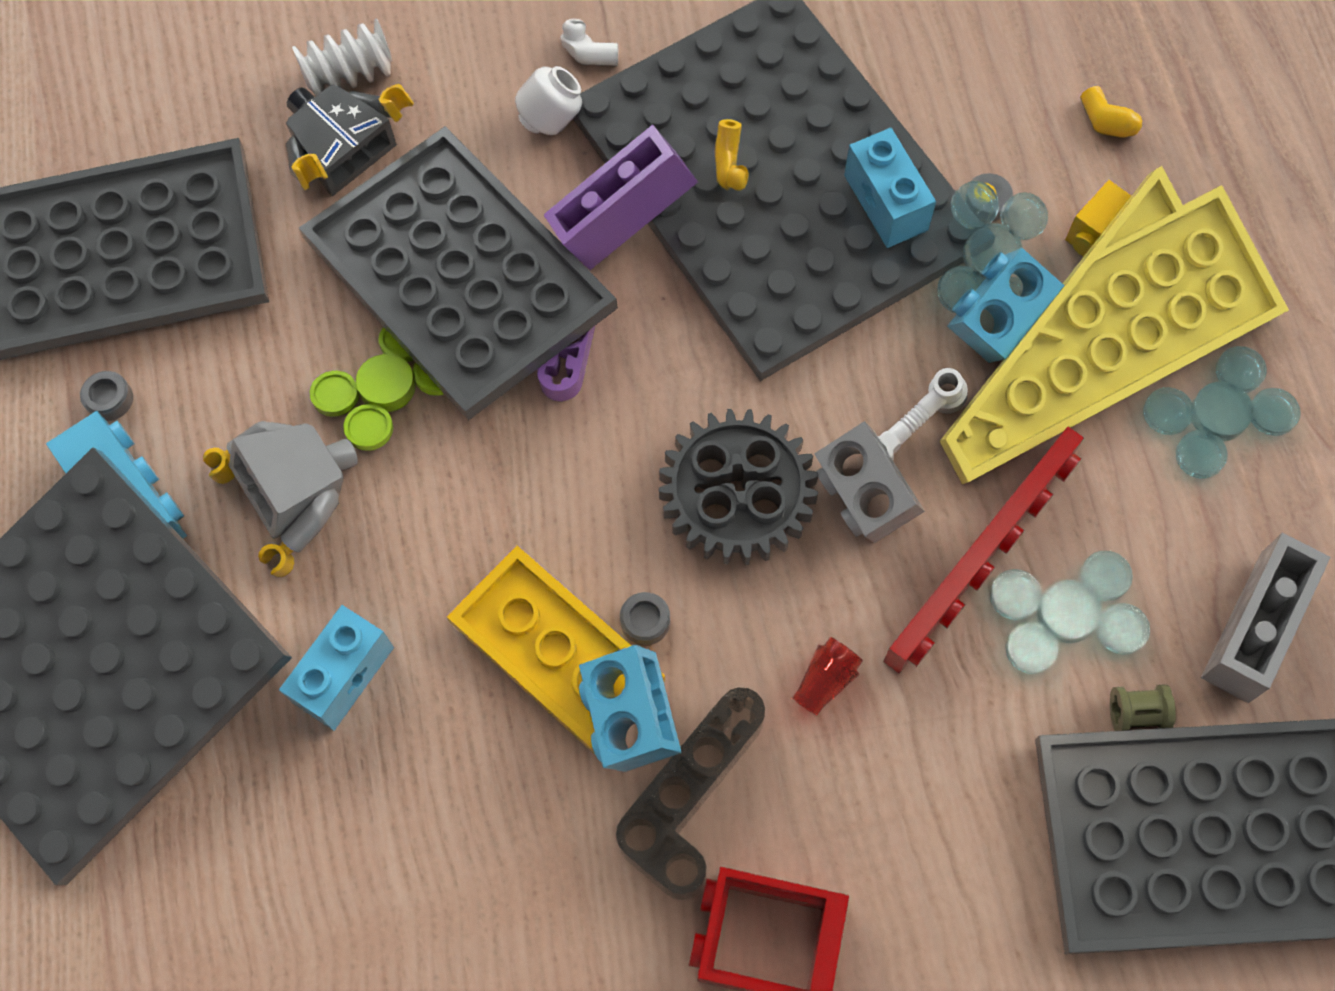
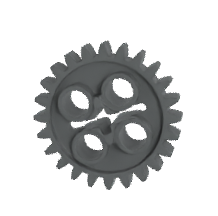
(744, 526)

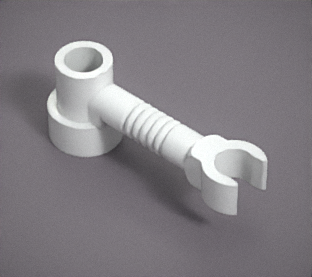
(932, 402)

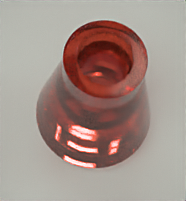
(827, 675)

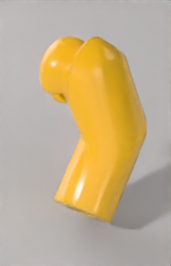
(1109, 118)
(726, 152)

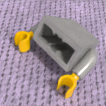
(288, 481)

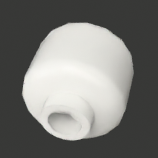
(548, 100)

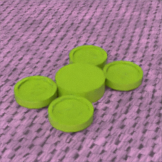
(384, 387)

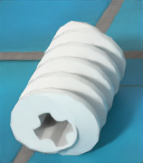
(345, 59)

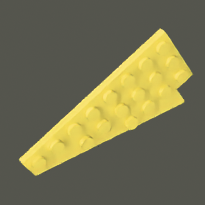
(1137, 307)

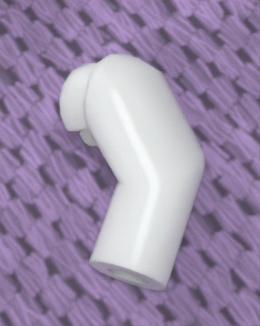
(584, 49)

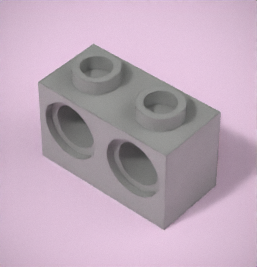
(876, 477)

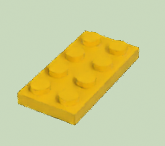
(538, 636)

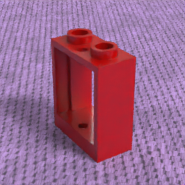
(828, 937)

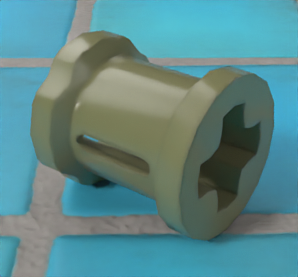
(1142, 708)

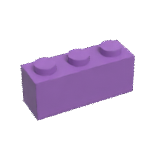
(620, 198)

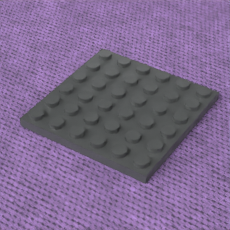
(109, 663)

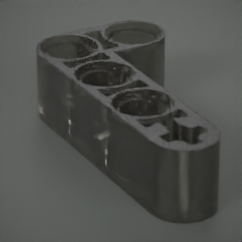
(700, 784)

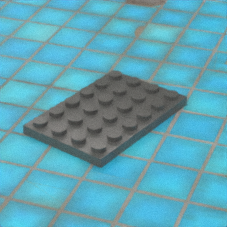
(127, 248)
(458, 271)
(1192, 835)

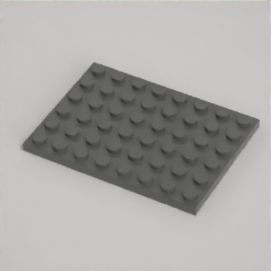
(794, 248)

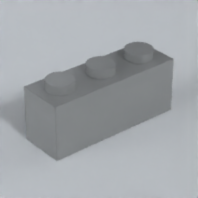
(1265, 618)

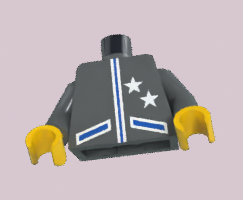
(340, 133)

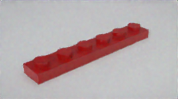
(974, 566)

